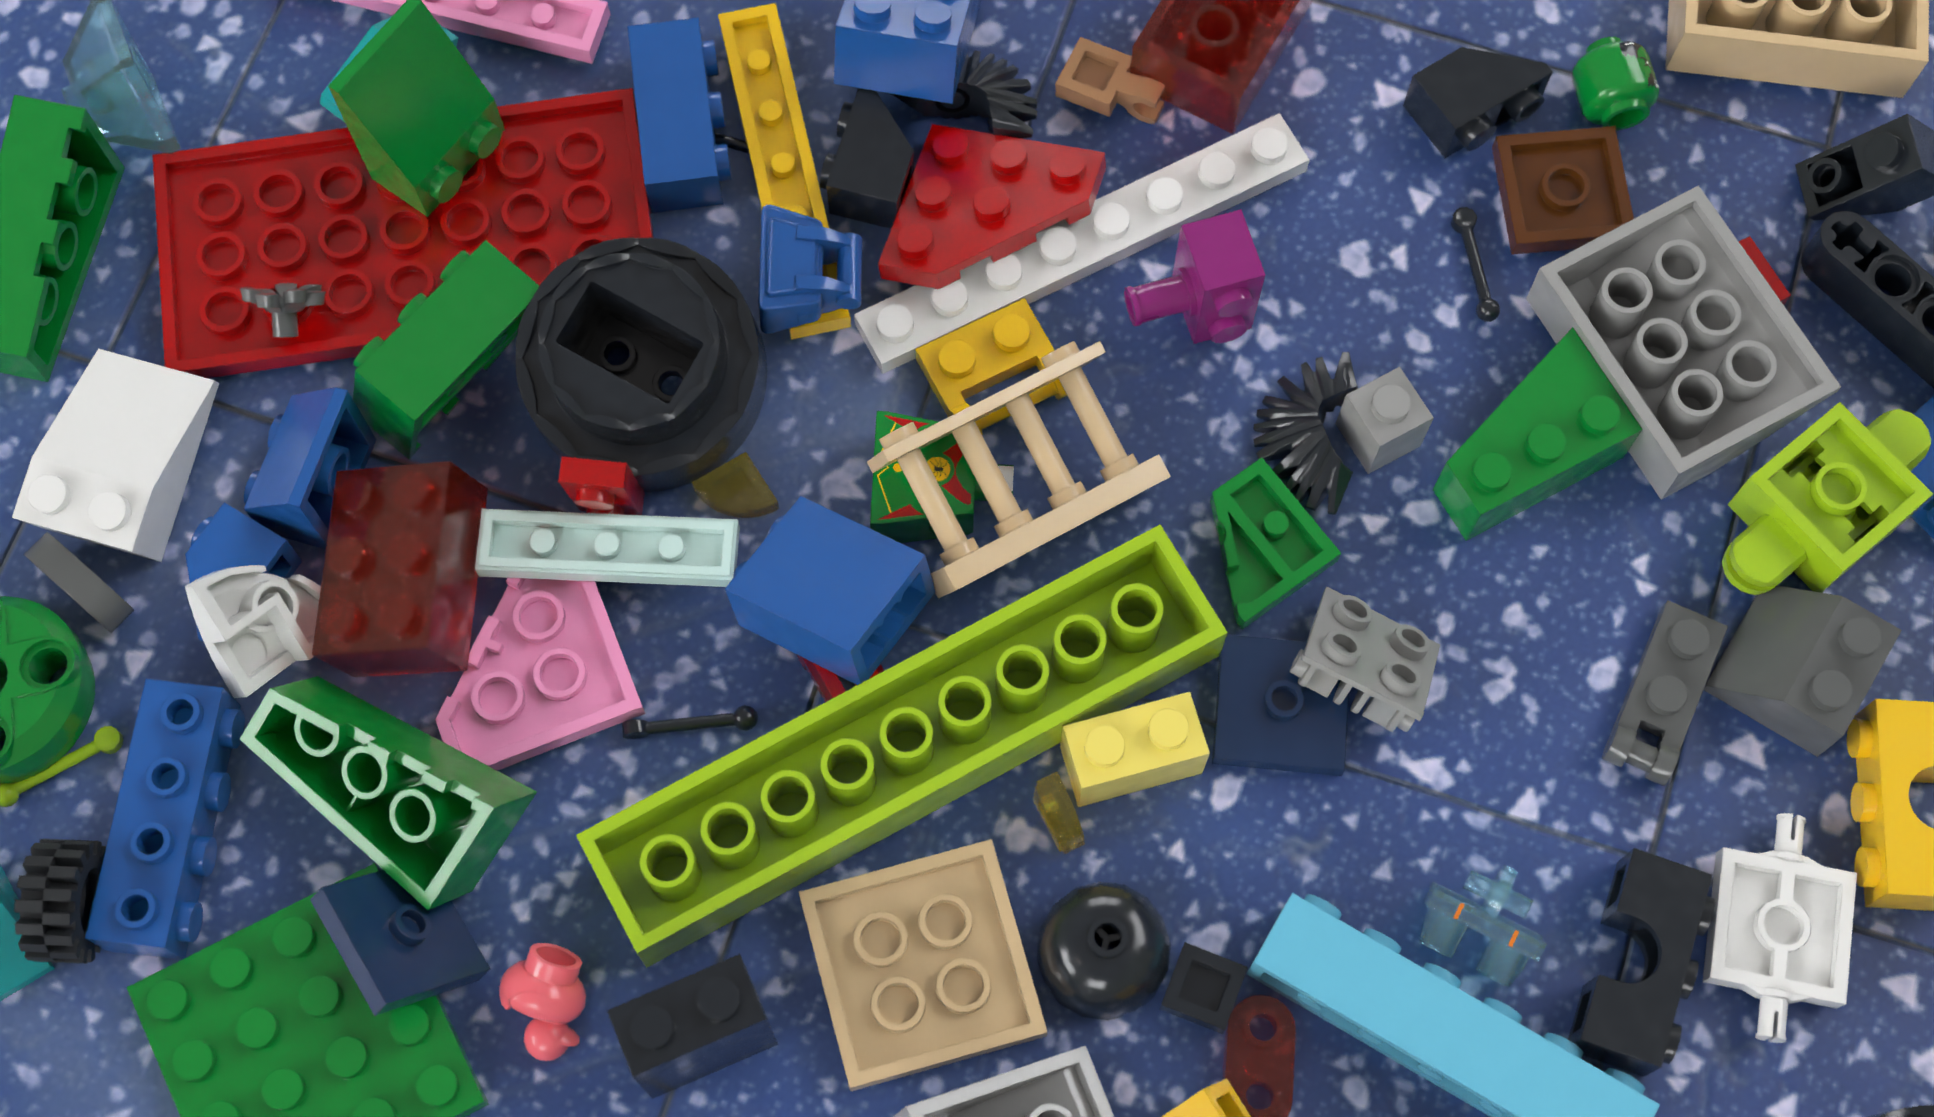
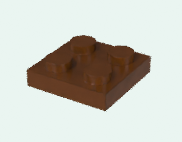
(1561, 187)

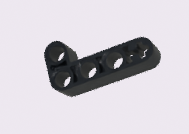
(1898, 320)

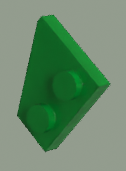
(1266, 541)

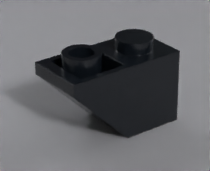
(1472, 94)
(871, 164)
(1871, 172)

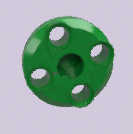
(39, 717)

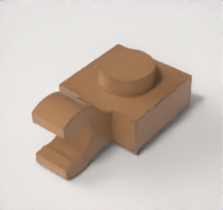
(1102, 78)

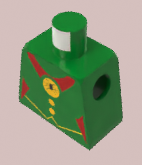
(893, 502)

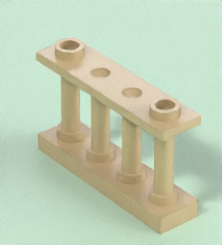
(1016, 528)

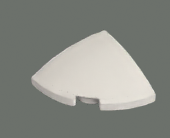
(254, 623)

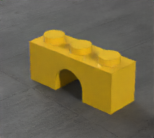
(1897, 849)

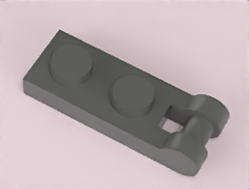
(1665, 691)

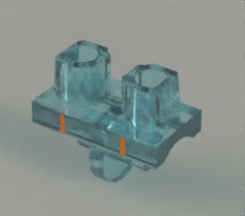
(1509, 942)

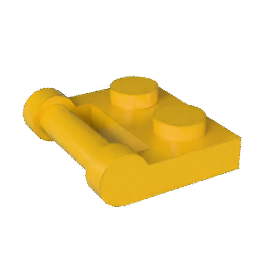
(984, 356)

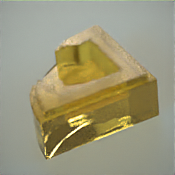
(736, 489)
(1058, 813)

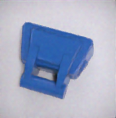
(792, 270)

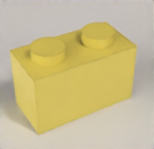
(1134, 749)

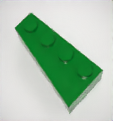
(53, 209)
(389, 787)

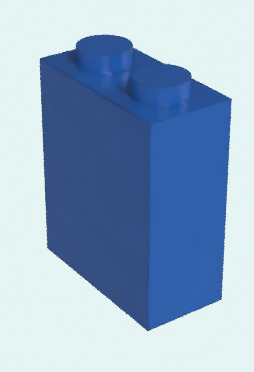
(830, 590)

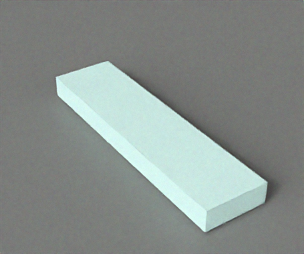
(607, 547)

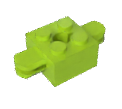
(1827, 500)

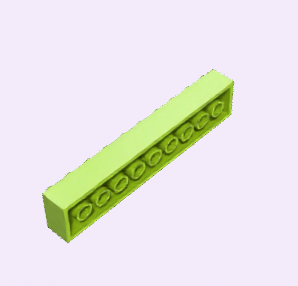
(900, 745)

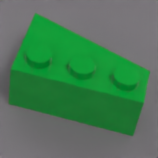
(440, 345)

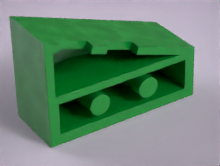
(1538, 441)

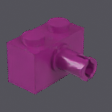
(1212, 281)

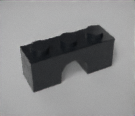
(1663, 911)

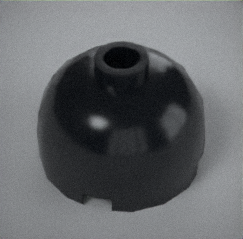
(1095, 979)

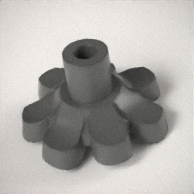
(285, 304)

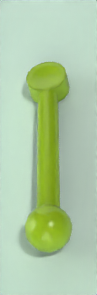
(106, 740)

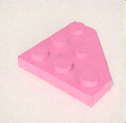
(539, 675)

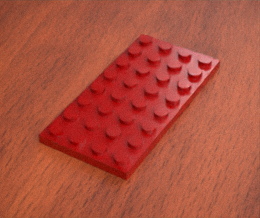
(315, 216)

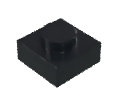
(1203, 988)

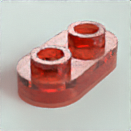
(1258, 1061)

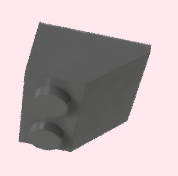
(1802, 664)

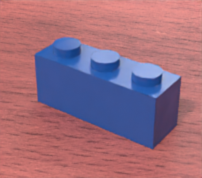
(678, 115)

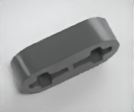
(79, 582)

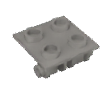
(1370, 654)

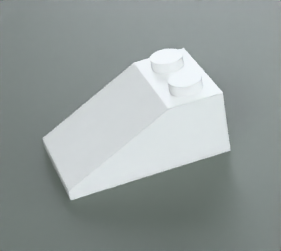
(118, 455)

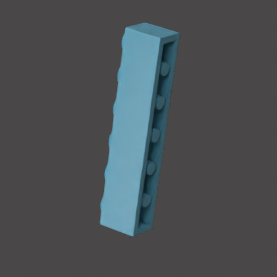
(1431, 1024)

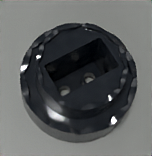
(675, 320)

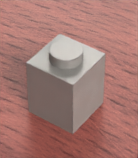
(1384, 420)

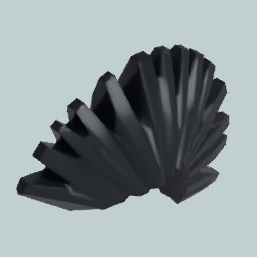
(986, 91)
(1298, 435)

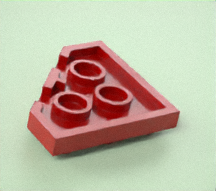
(983, 199)

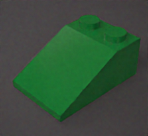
(416, 109)

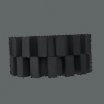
(58, 900)

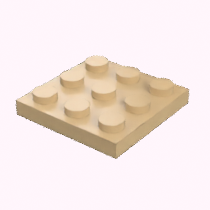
(922, 965)

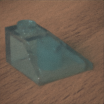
(116, 83)

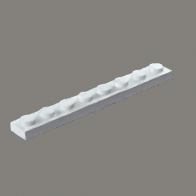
(1067, 253)

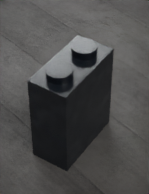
(692, 1027)

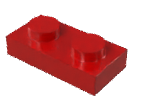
(601, 486)

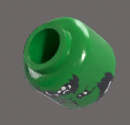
(1615, 83)

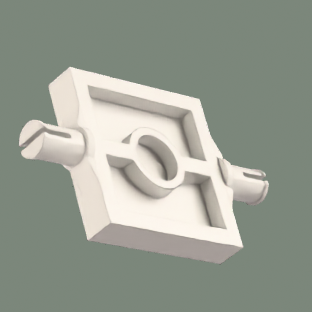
(1780, 928)

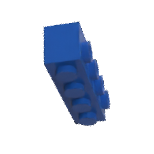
(166, 820)

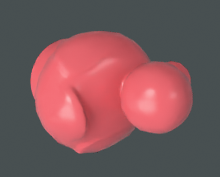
(551, 993)

